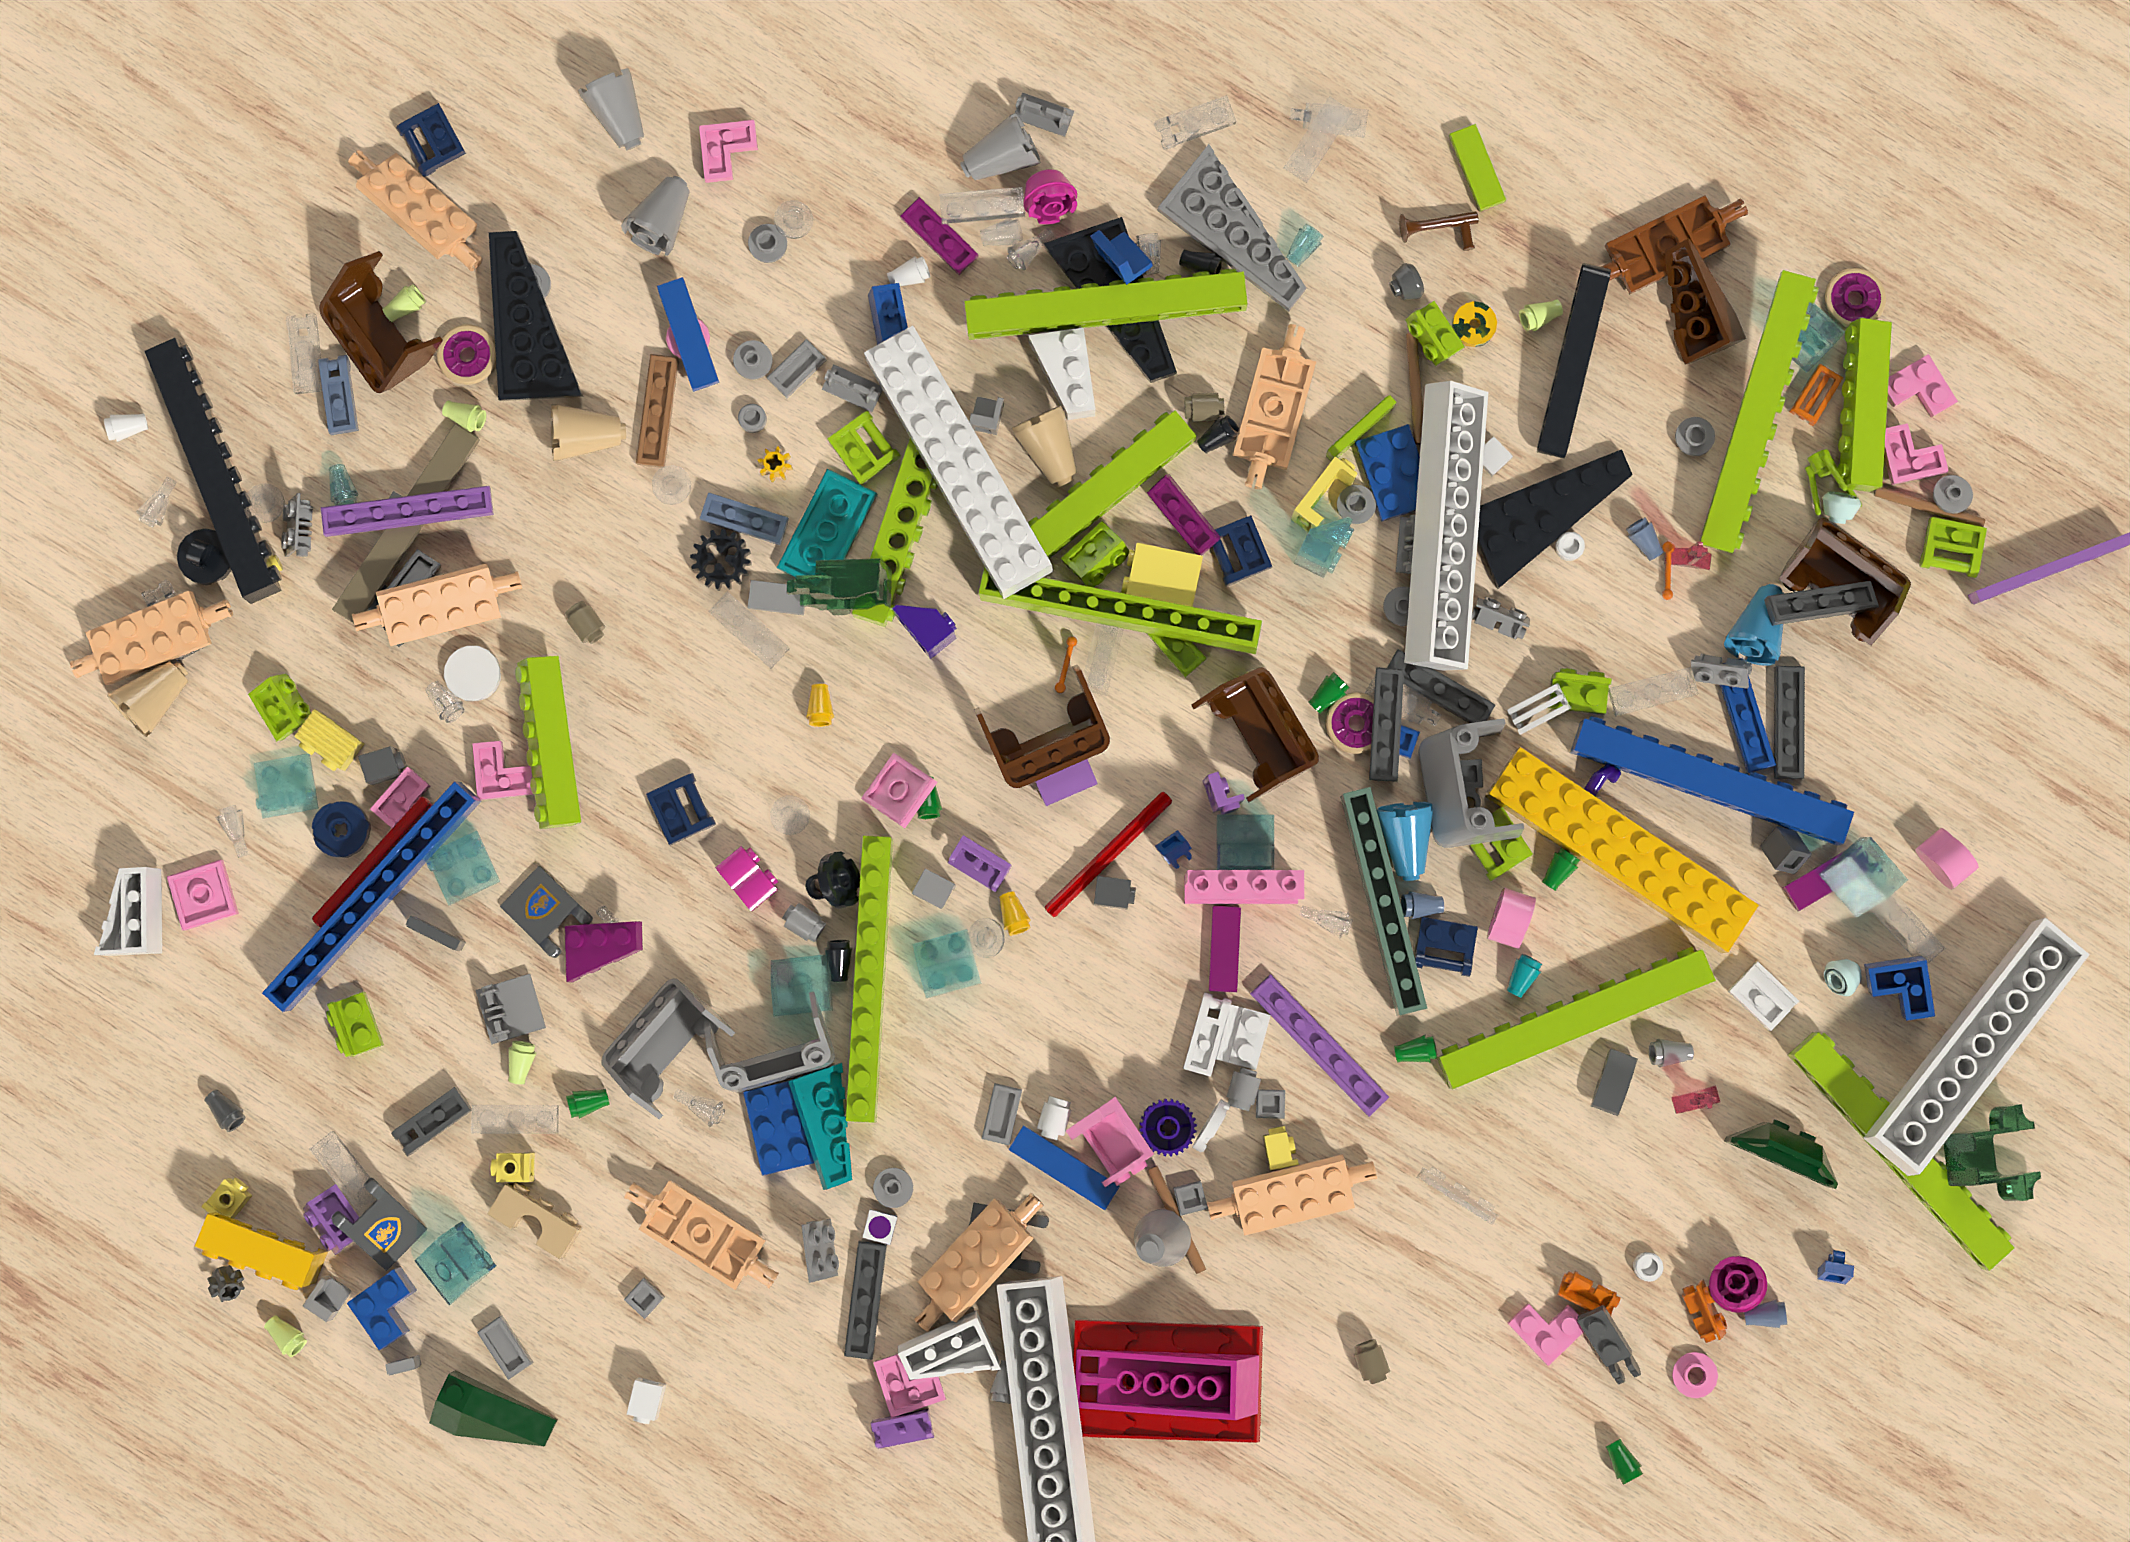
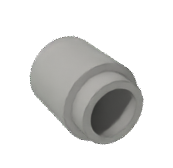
(803, 922)
(1243, 1089)

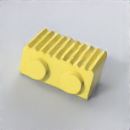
(328, 740)

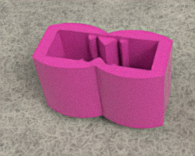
(747, 878)

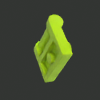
(856, 453)
(1956, 538)
(1509, 850)

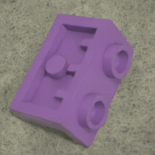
(1217, 794)
(319, 1214)

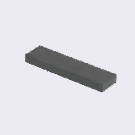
(1821, 603)
(1443, 691)
(1789, 722)
(1386, 724)
(865, 1300)

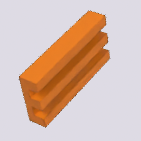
(1804, 414)

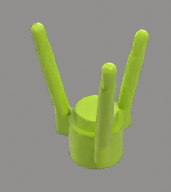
(1823, 465)

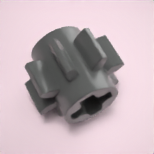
(225, 1283)

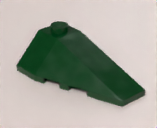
(481, 1412)

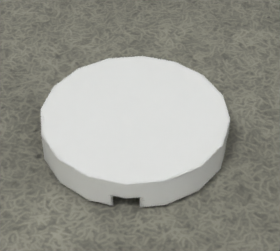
(472, 673)
(1211, 1125)

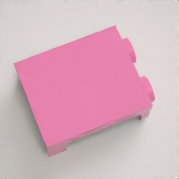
(1114, 1141)

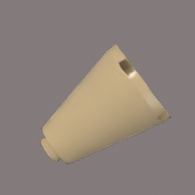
(583, 432)
(1048, 444)
(150, 696)

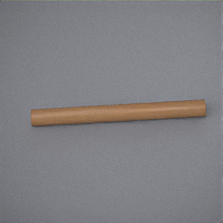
(1415, 386)
(1927, 506)
(1169, 1204)

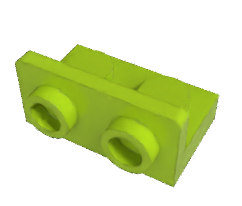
(1434, 333)
(1096, 555)
(1582, 692)
(280, 705)
(354, 1025)

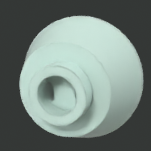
(1840, 506)
(1842, 976)

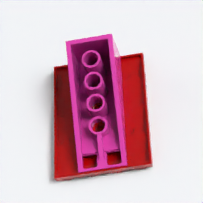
(1169, 1380)

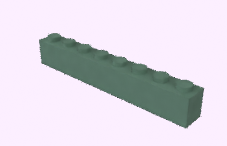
(1383, 901)

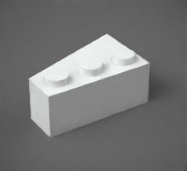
(1067, 368)
(134, 914)
(950, 1350)

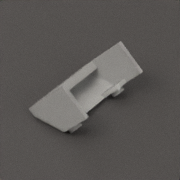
(1444, 787)
(656, 1039)
(775, 1065)

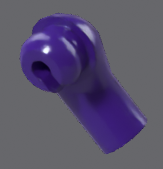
(1599, 777)

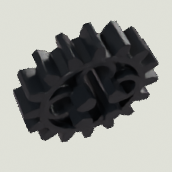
(737, 560)

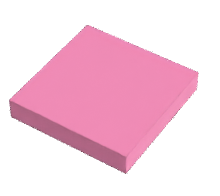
(899, 790)
(202, 895)

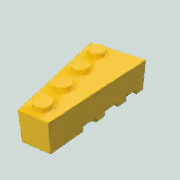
(259, 1251)

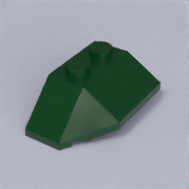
(1786, 1150)

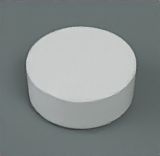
(1570, 546)
(1648, 1266)

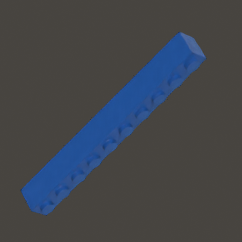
(1711, 781)
(371, 896)

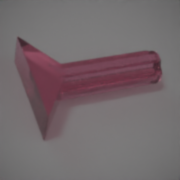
(1692, 557)
(1696, 1100)

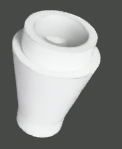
(910, 273)
(123, 426)

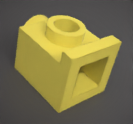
(1279, 1148)
(523, 1163)
(239, 1197)

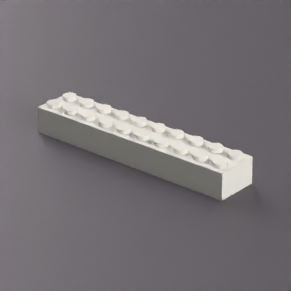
(958, 462)
(1446, 526)
(1976, 1046)
(1045, 1410)

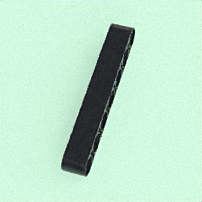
(1573, 360)

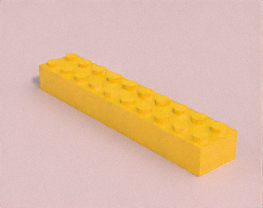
(1622, 850)

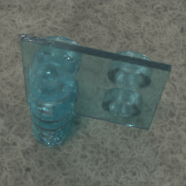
(285, 786)
(463, 868)

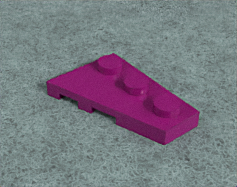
(597, 945)

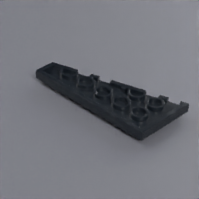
(1084, 265)
(527, 344)

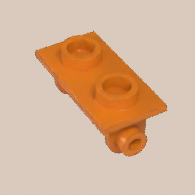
(1580, 1291)
(1711, 1321)

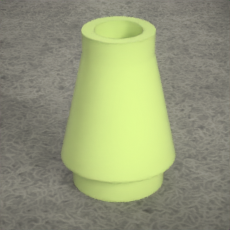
(404, 303)
(1539, 314)
(466, 415)
(520, 1060)
(286, 1337)

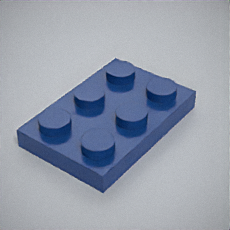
(1391, 470)
(777, 1129)

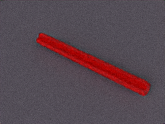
(1108, 854)
(372, 860)

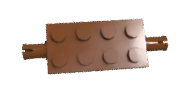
(1640, 254)

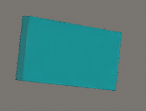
(827, 524)

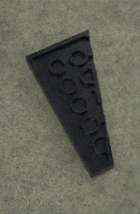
(1531, 519)

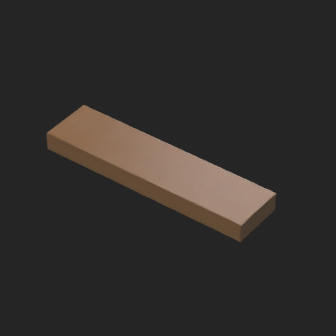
(657, 411)

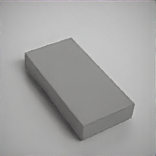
(796, 368)
(773, 598)
(1001, 1114)
(505, 1347)

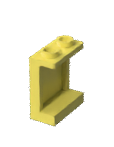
(1304, 513)
(1162, 574)

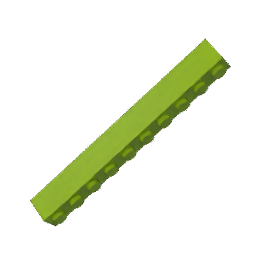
(1106, 305)
(1757, 411)
(1130, 613)
(869, 979)
(1576, 1018)
(1862, 1108)

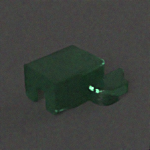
(844, 585)
(1972, 1156)

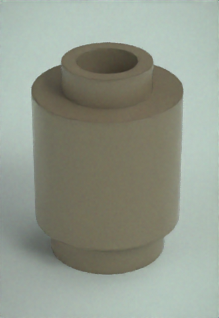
(1203, 406)
(585, 622)
(1371, 1361)

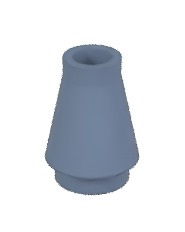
(1645, 538)
(1419, 905)
(1767, 1315)

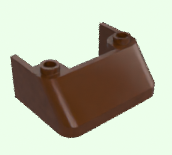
(365, 331)
(1267, 727)
(1055, 749)

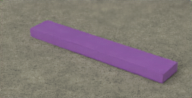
(407, 511)
(2050, 569)
(1319, 1045)

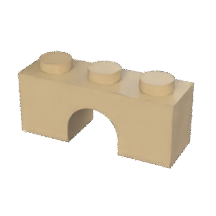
(557, 1230)

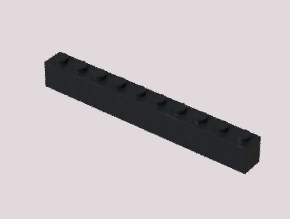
(213, 470)

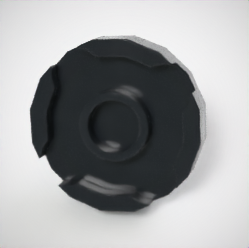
(203, 557)
(837, 881)

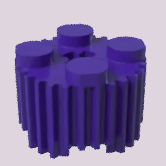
(1180, 1137)

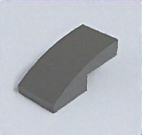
(1614, 1082)

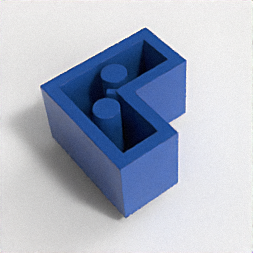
(1906, 977)
(376, 1308)

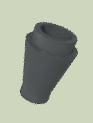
(227, 1114)

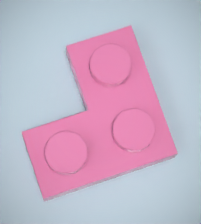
(719, 142)
(1925, 381)
(1909, 464)
(493, 778)
(400, 797)
(1547, 1339)
(902, 1393)

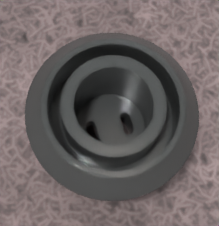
(1407, 282)

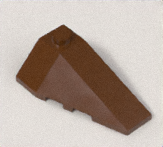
(1700, 308)

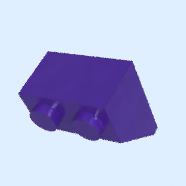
(927, 627)

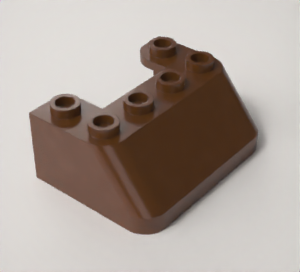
(1836, 558)

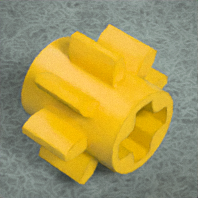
(770, 458)

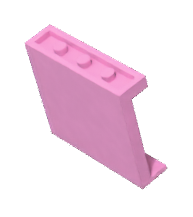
(1243, 886)

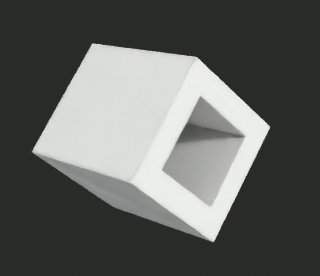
(646, 1400)

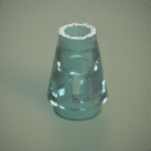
(1304, 244)
(341, 486)

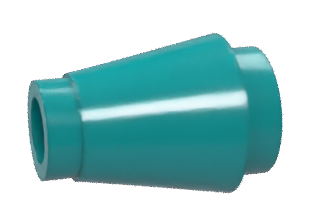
(1523, 975)

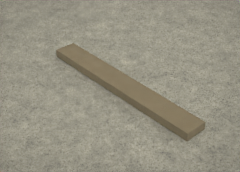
(396, 541)

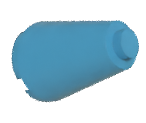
(1754, 633)
(1407, 836)

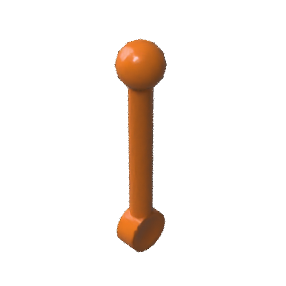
(1668, 547)
(1060, 686)

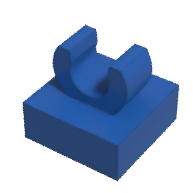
(1173, 848)
(1835, 1270)

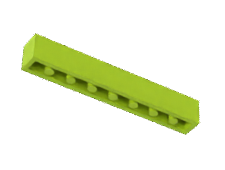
(1112, 483)

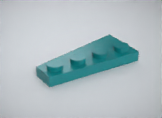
(822, 1115)

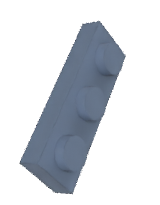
(744, 518)

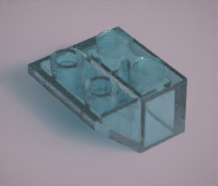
(1818, 337)
(1321, 545)
(1245, 842)
(1863, 876)
(946, 964)

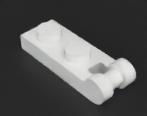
(1207, 1035)

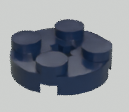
(338, 813)

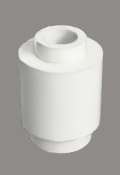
(1054, 1118)

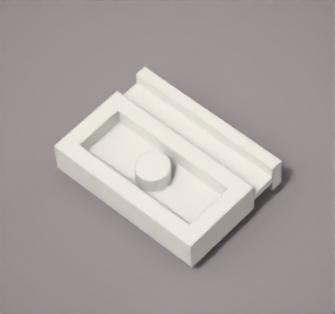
(1763, 996)
(1243, 1037)

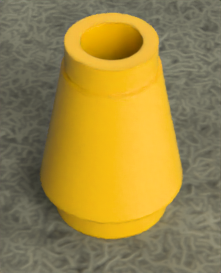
(820, 708)
(1013, 914)

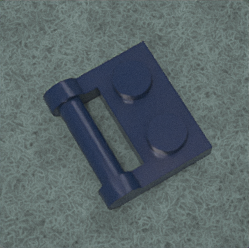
(439, 136)
(1248, 550)
(672, 813)
(1448, 937)

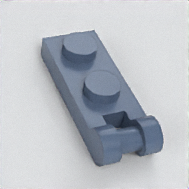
(338, 395)

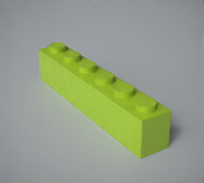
(1864, 404)
(548, 742)

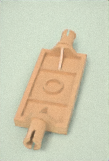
(417, 207)
(1274, 407)
(438, 604)
(149, 637)
(1293, 1194)
(702, 1234)
(976, 1260)

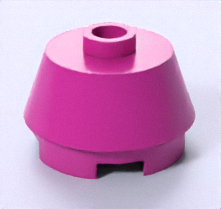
(1049, 196)
(1738, 1284)

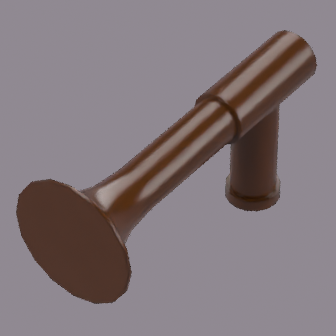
(1463, 220)

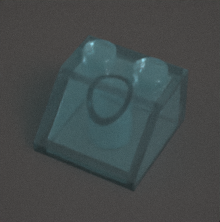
(794, 980)
(455, 1262)

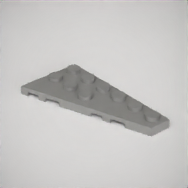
(1223, 221)

